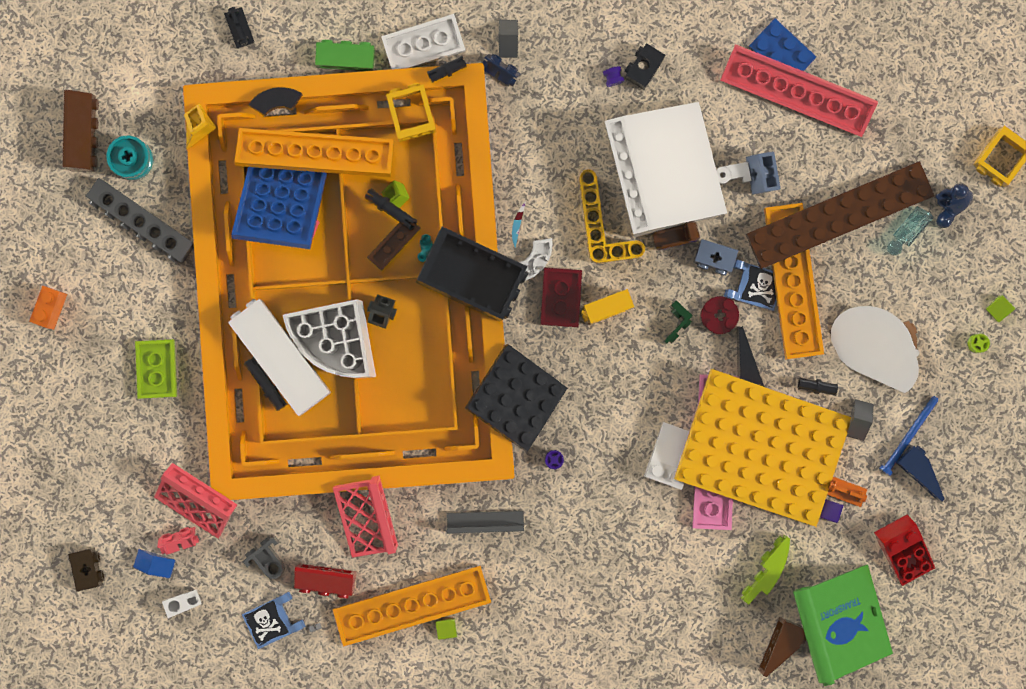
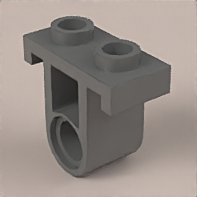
(265, 557)

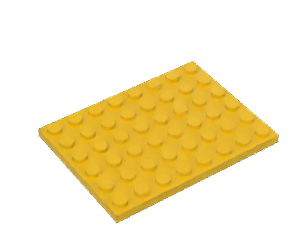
(763, 448)

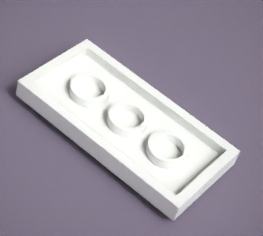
(423, 43)

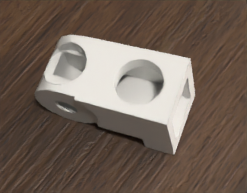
(733, 172)
(181, 603)

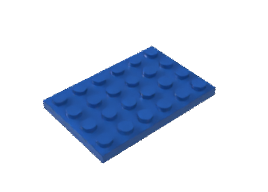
(279, 207)

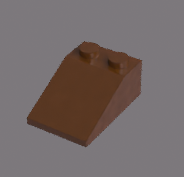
(783, 643)

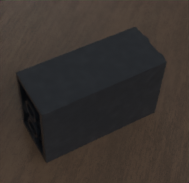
(472, 274)

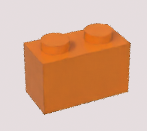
(48, 307)

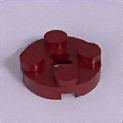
(711, 308)

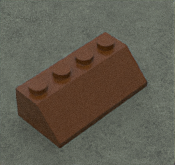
(79, 131)

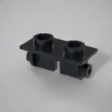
(239, 27)

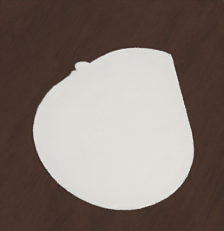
(876, 346)

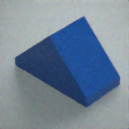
(154, 564)

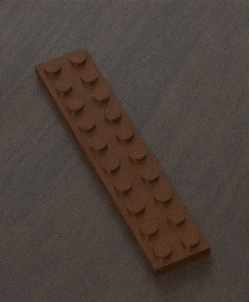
(840, 215)

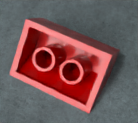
(324, 580)

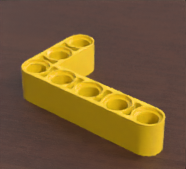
(598, 226)

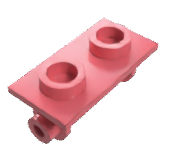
(169, 542)

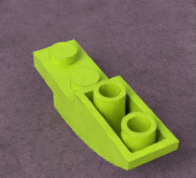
(774, 564)

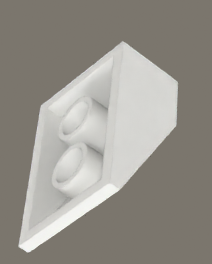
(667, 455)

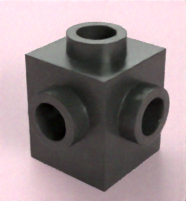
(381, 311)

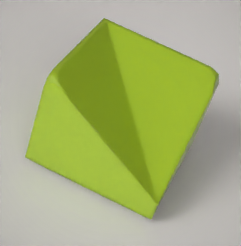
(396, 193)

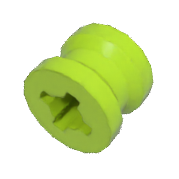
(982, 342)

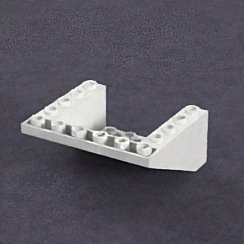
(665, 168)

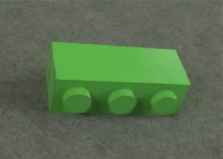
(345, 55)

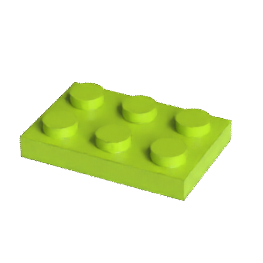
(156, 369)

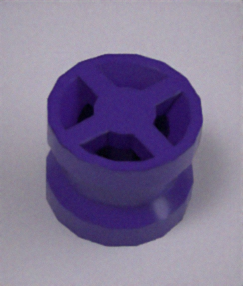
(613, 76)
(556, 459)

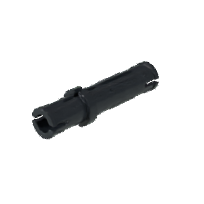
(385, 205)
(271, 391)

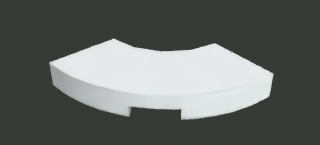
(538, 257)

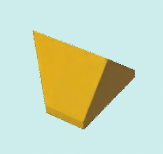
(197, 125)

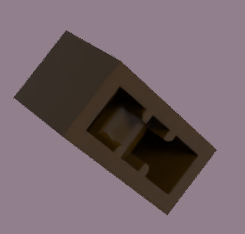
(84, 579)

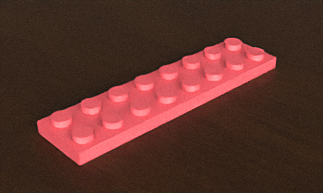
(798, 90)

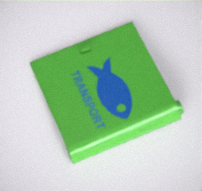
(843, 624)

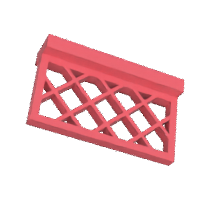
(200, 494)
(381, 511)

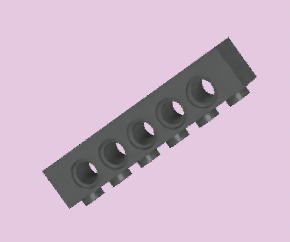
(97, 197)

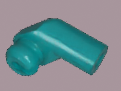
(426, 245)

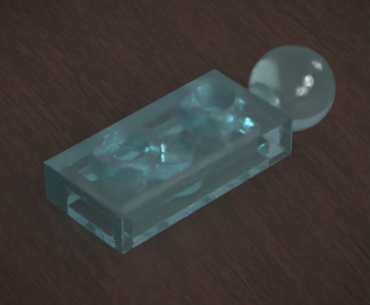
(909, 230)

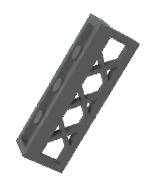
(485, 522)

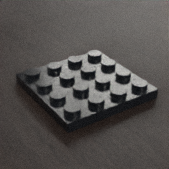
(516, 397)

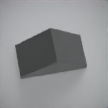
(508, 38)
(860, 420)

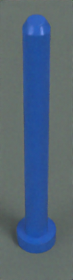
(909, 436)

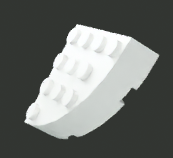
(334, 338)

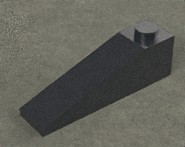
(746, 363)

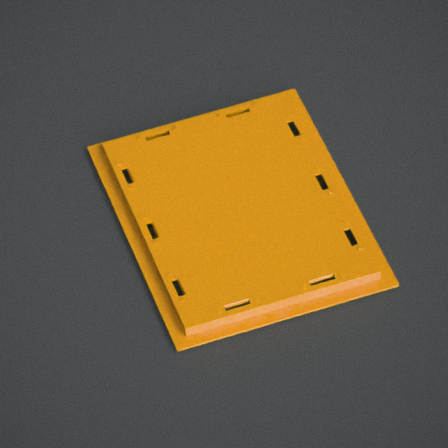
(421, 355)

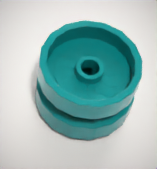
(139, 163)

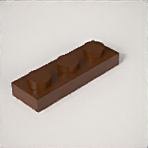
(392, 245)

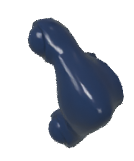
(954, 202)

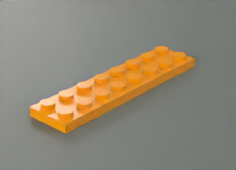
(314, 152)
(796, 296)
(411, 605)

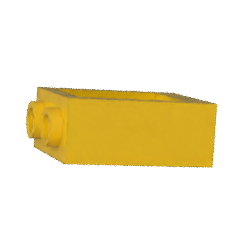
(417, 131)
(1012, 139)
(607, 307)

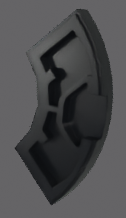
(275, 98)

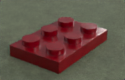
(561, 297)

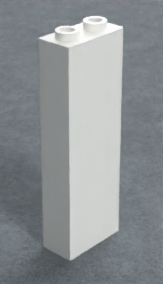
(279, 356)

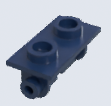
(495, 65)

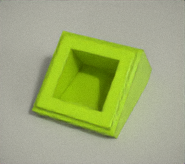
(1000, 308)
(446, 628)

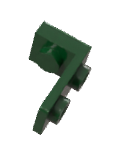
(678, 311)

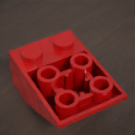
(905, 549)

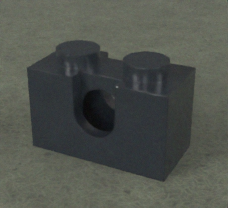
(639, 76)

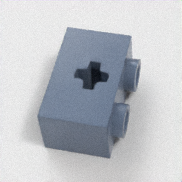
(763, 173)
(725, 254)

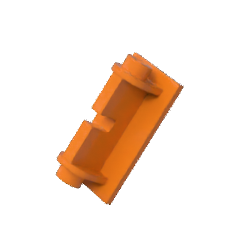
(847, 491)

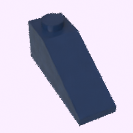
(919, 468)

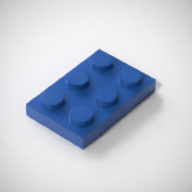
(782, 46)

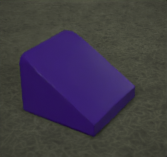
(831, 511)

